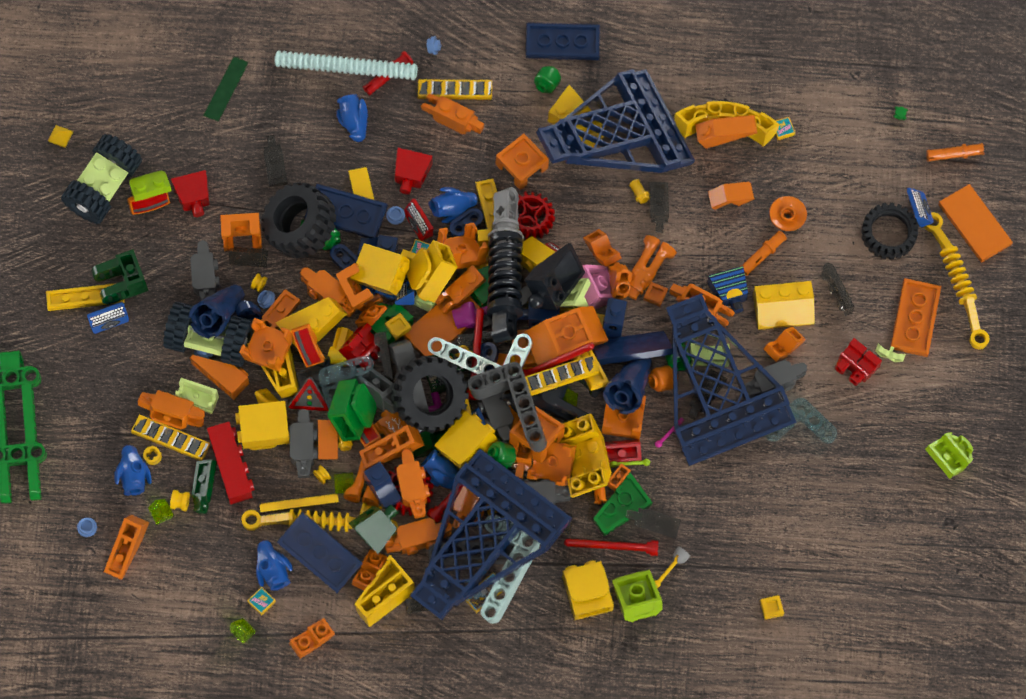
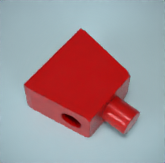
(411, 169)
(192, 192)

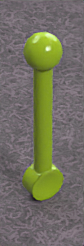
(646, 462)

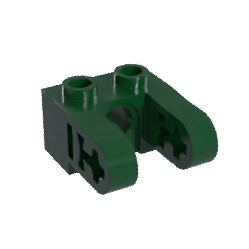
(127, 266)

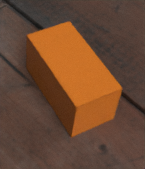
(618, 477)

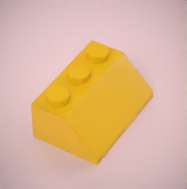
(784, 305)

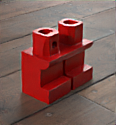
(360, 344)
(858, 361)

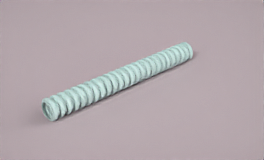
(346, 65)

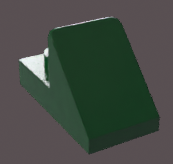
(429, 441)

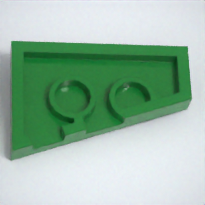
(626, 497)

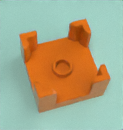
(522, 160)
(241, 225)
(465, 247)
(359, 299)
(267, 346)
(623, 424)
(552, 430)
(556, 465)

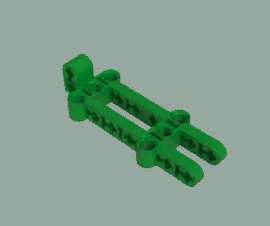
(13, 364)

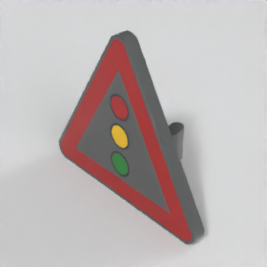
(309, 398)

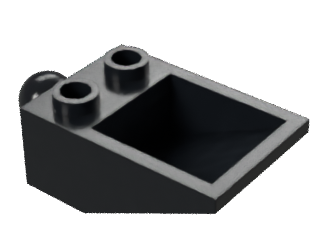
(554, 279)

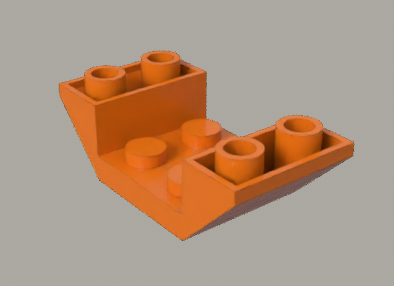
(565, 333)

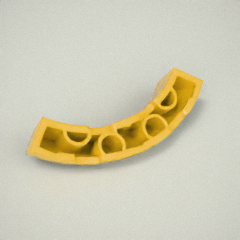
(692, 115)

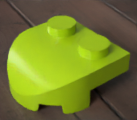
(149, 185)
(951, 453)

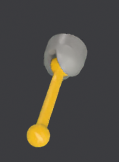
(680, 556)

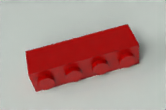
(230, 463)

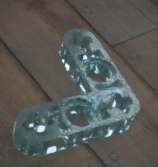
(337, 374)
(799, 416)

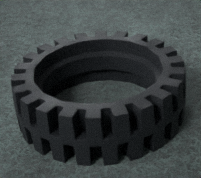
(895, 211)

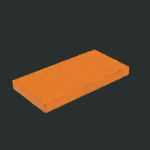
(975, 223)
(915, 317)
(433, 325)

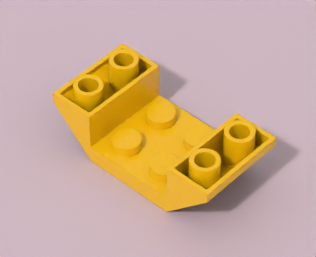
(591, 462)

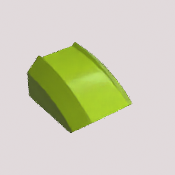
(637, 595)

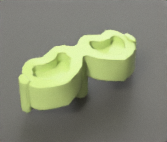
(889, 354)

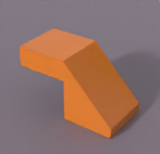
(731, 193)
(601, 248)
(784, 344)

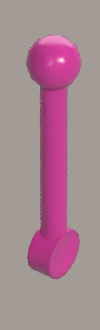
(658, 443)

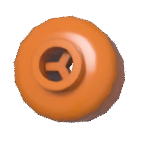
(661, 378)

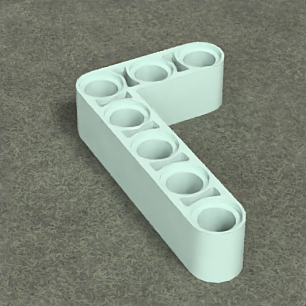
(481, 362)
(501, 585)

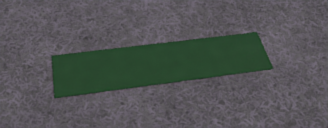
(225, 89)

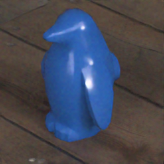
(353, 116)
(452, 203)
(440, 469)
(132, 472)
(272, 566)

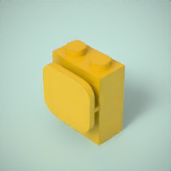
(381, 269)
(431, 270)
(263, 425)
(465, 439)
(587, 590)

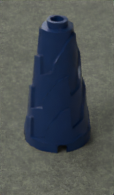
(214, 312)
(628, 386)

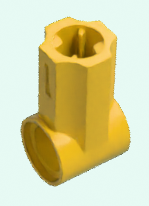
(341, 337)

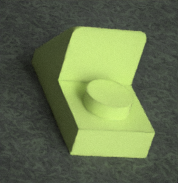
(576, 297)

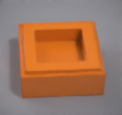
(655, 294)

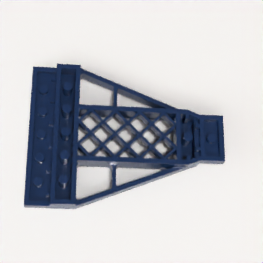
(648, 114)
(733, 425)
(511, 499)

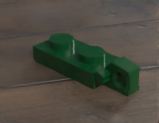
(203, 485)

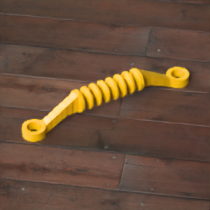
(948, 251)
(290, 517)

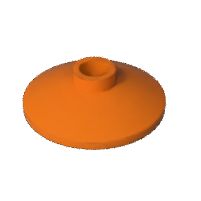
(792, 207)

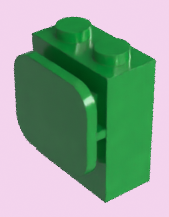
(351, 409)

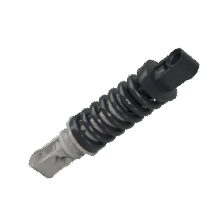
(504, 267)

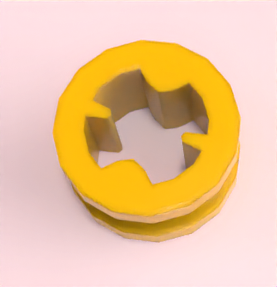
(258, 282)
(156, 459)
(321, 474)

